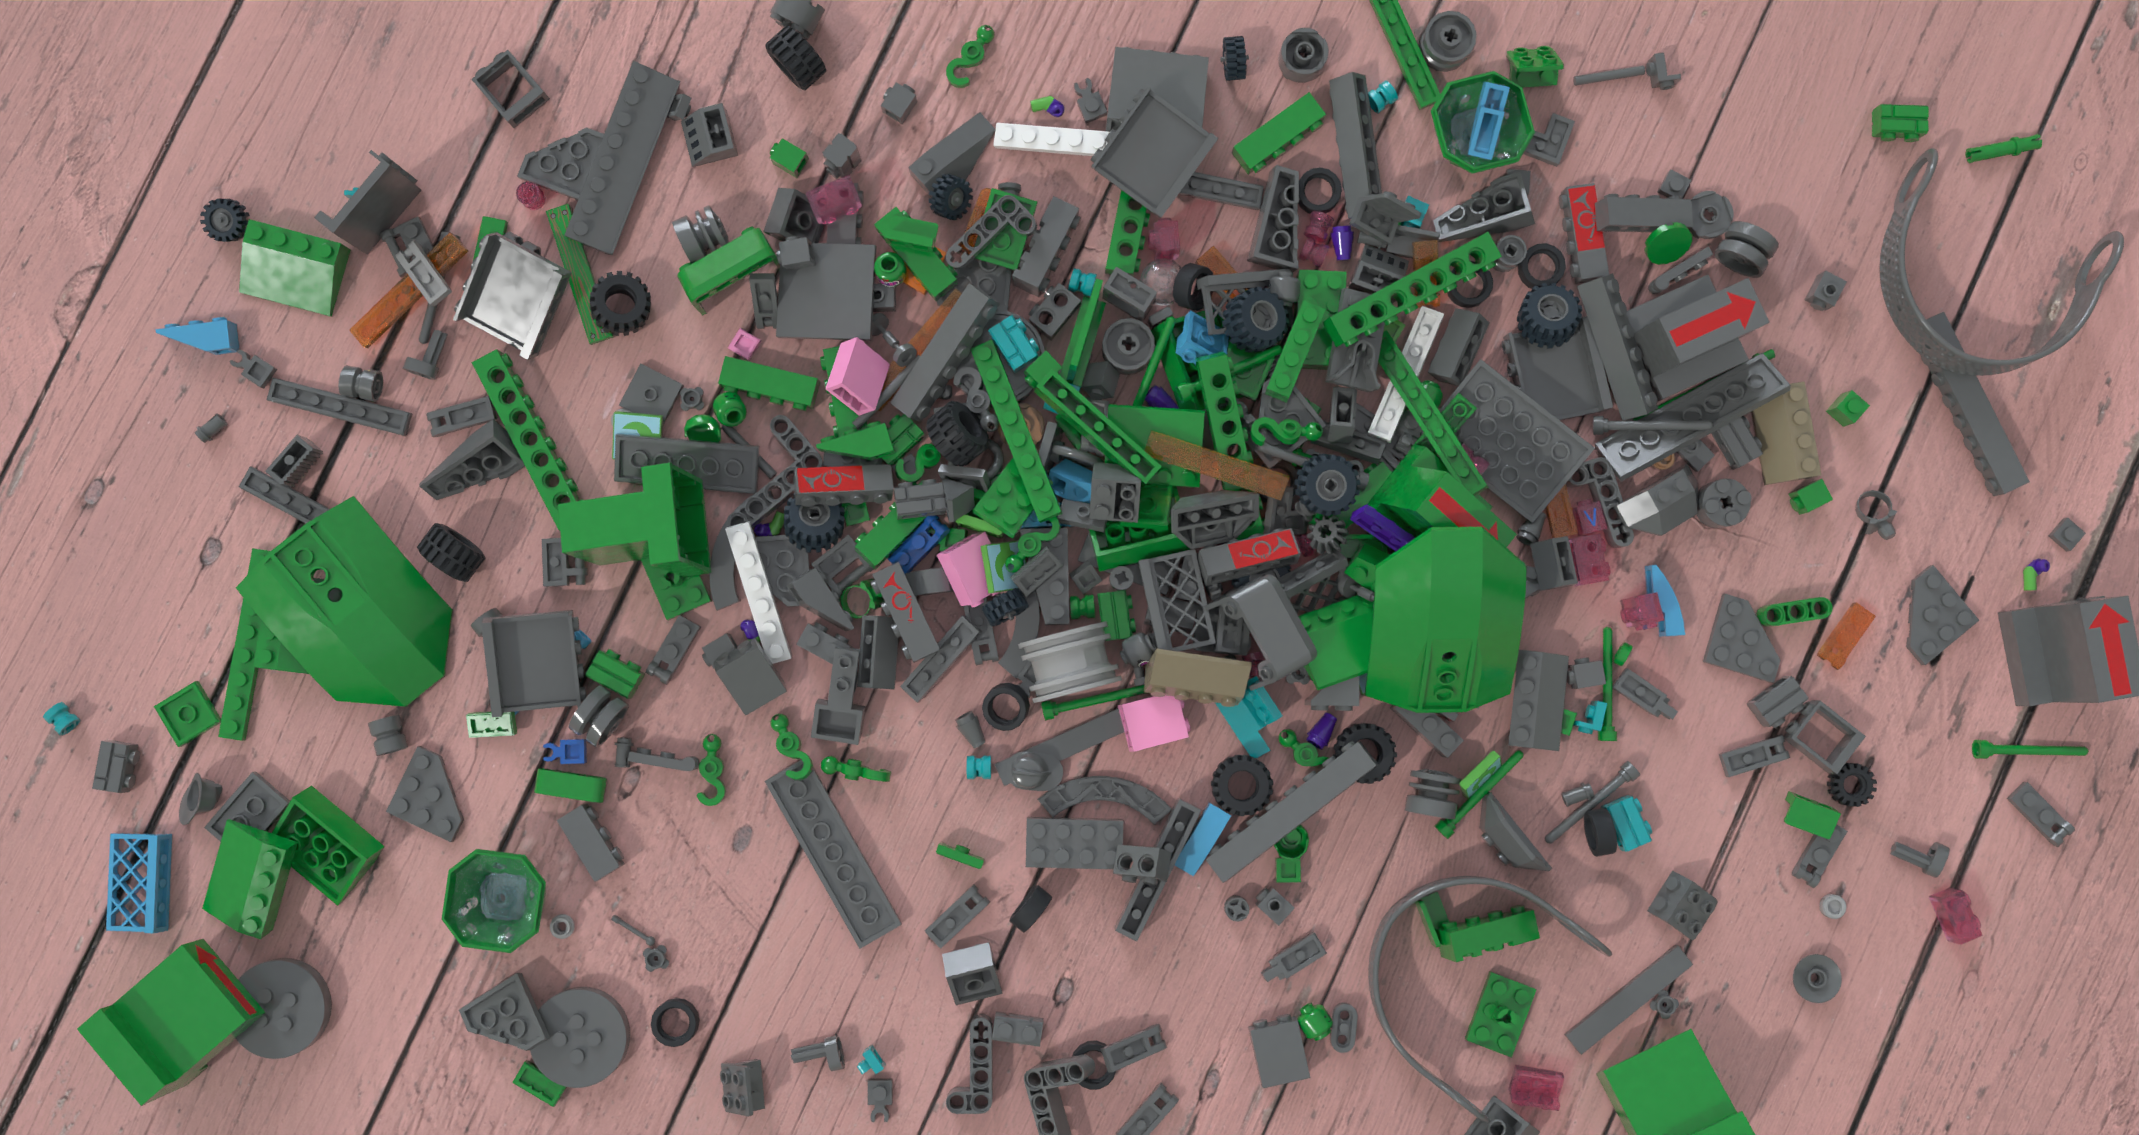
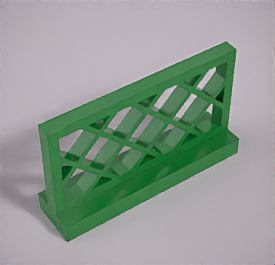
(1083, 337)

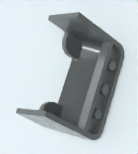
(1272, 625)

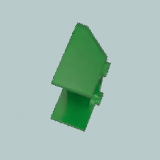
(726, 266)

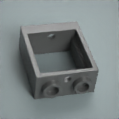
(523, 107)
(1133, 301)
(1841, 752)

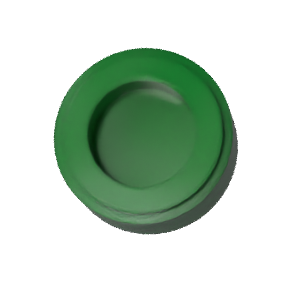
(1622, 654)

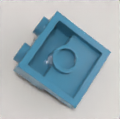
(1195, 340)

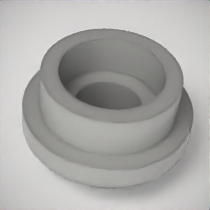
(556, 931)

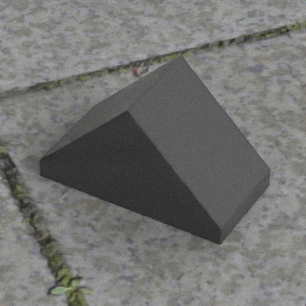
(958, 499)

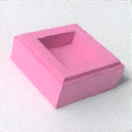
(744, 344)

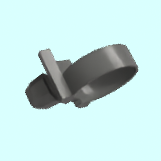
(1884, 525)

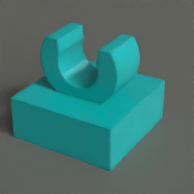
(872, 1060)

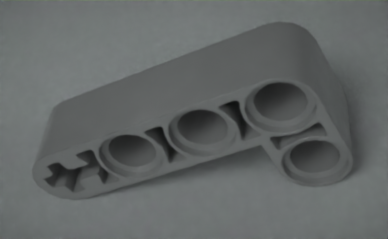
(988, 236)
(1595, 482)
(976, 1063)

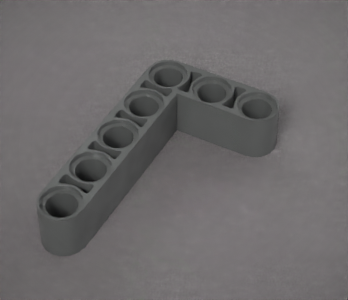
(780, 482)
(1047, 1088)

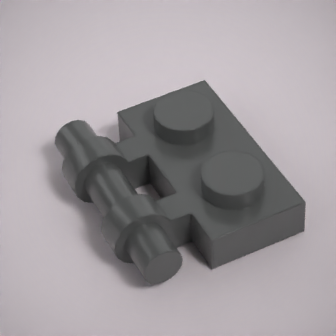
(556, 565)

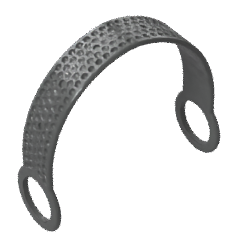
(1920, 333)
(1403, 904)

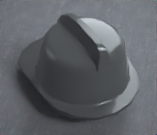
(1034, 771)
(198, 798)

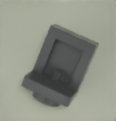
(1658, 73)

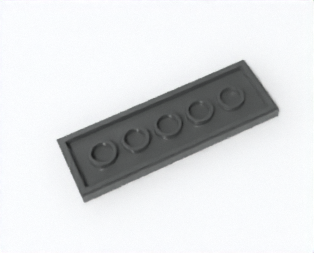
(718, 464)

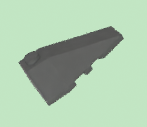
(954, 153)
(478, 459)

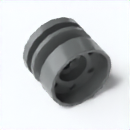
(702, 235)
(1433, 794)

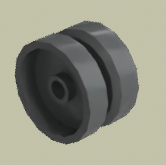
(1447, 41)
(1746, 249)
(1133, 333)
(598, 716)

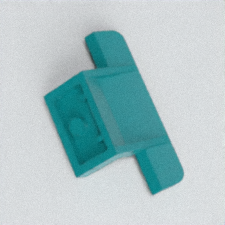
(1250, 716)

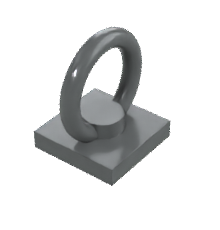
(1054, 450)
(974, 477)

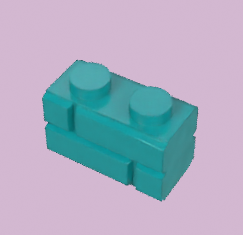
(1013, 343)
(1628, 823)

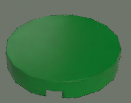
(1668, 243)

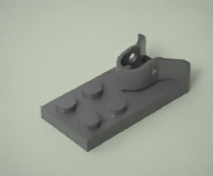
(1357, 363)

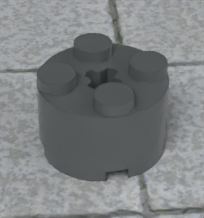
(797, 14)
(1315, 52)
(1735, 500)

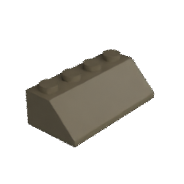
(1787, 437)
(1196, 677)

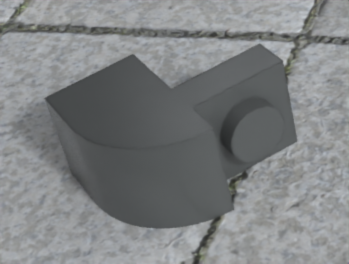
(929, 582)

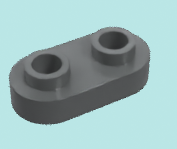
(1343, 1027)

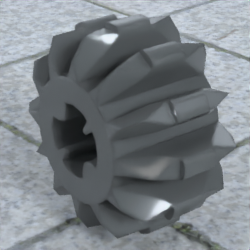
(1329, 543)

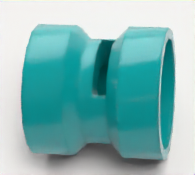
(1382, 96)
(1087, 280)
(61, 718)
(978, 767)

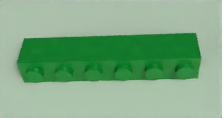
(1096, 427)

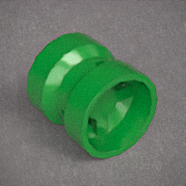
(1082, 607)

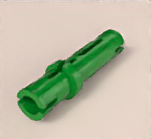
(2012, 147)

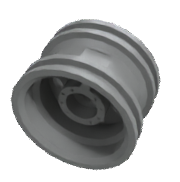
(1069, 661)

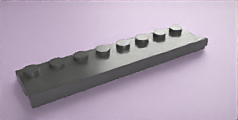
(622, 158)

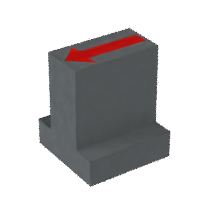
(1695, 332)
(2072, 651)

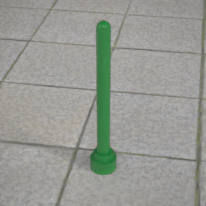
(1154, 361)
(1187, 390)
(1052, 709)
(1608, 731)
(1983, 749)
(1447, 826)

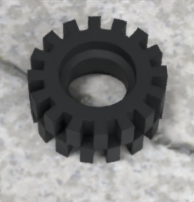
(1865, 789)

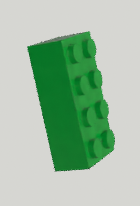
(1322, 290)

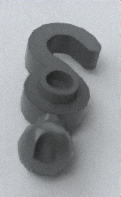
(977, 399)

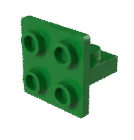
(1534, 66)

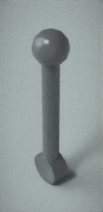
(649, 940)

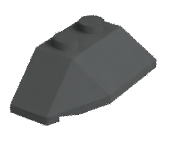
(1662, 503)
(1213, 517)
(1508, 838)

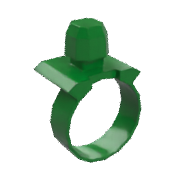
(873, 604)

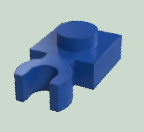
(570, 751)

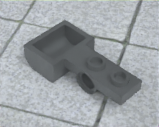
(838, 716)

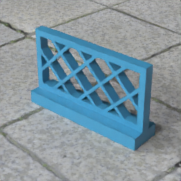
(155, 883)

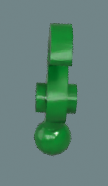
(972, 55)
(1287, 431)
(926, 457)
(1031, 544)
(790, 745)
(1304, 753)
(711, 768)
(853, 769)

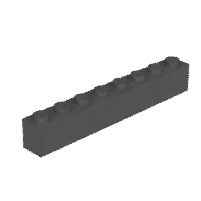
(1976, 420)
(1292, 811)

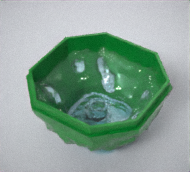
(1454, 120)
(474, 903)

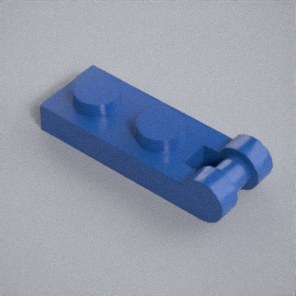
(919, 544)

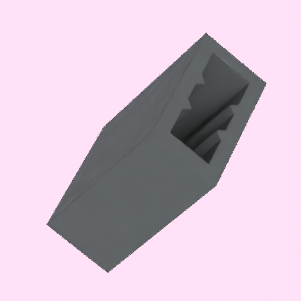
(749, 676)
(1278, 1051)

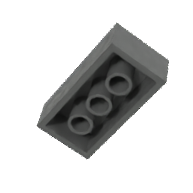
(1072, 842)

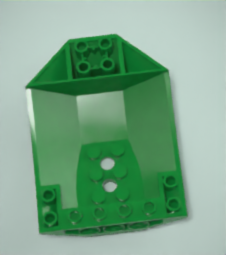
(1443, 596)
(385, 633)

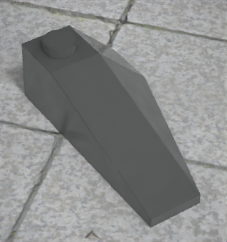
(1494, 210)

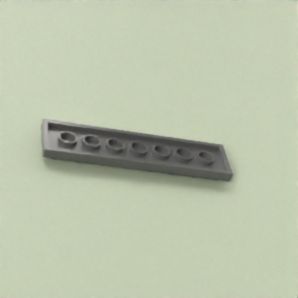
(1718, 401)
(834, 855)

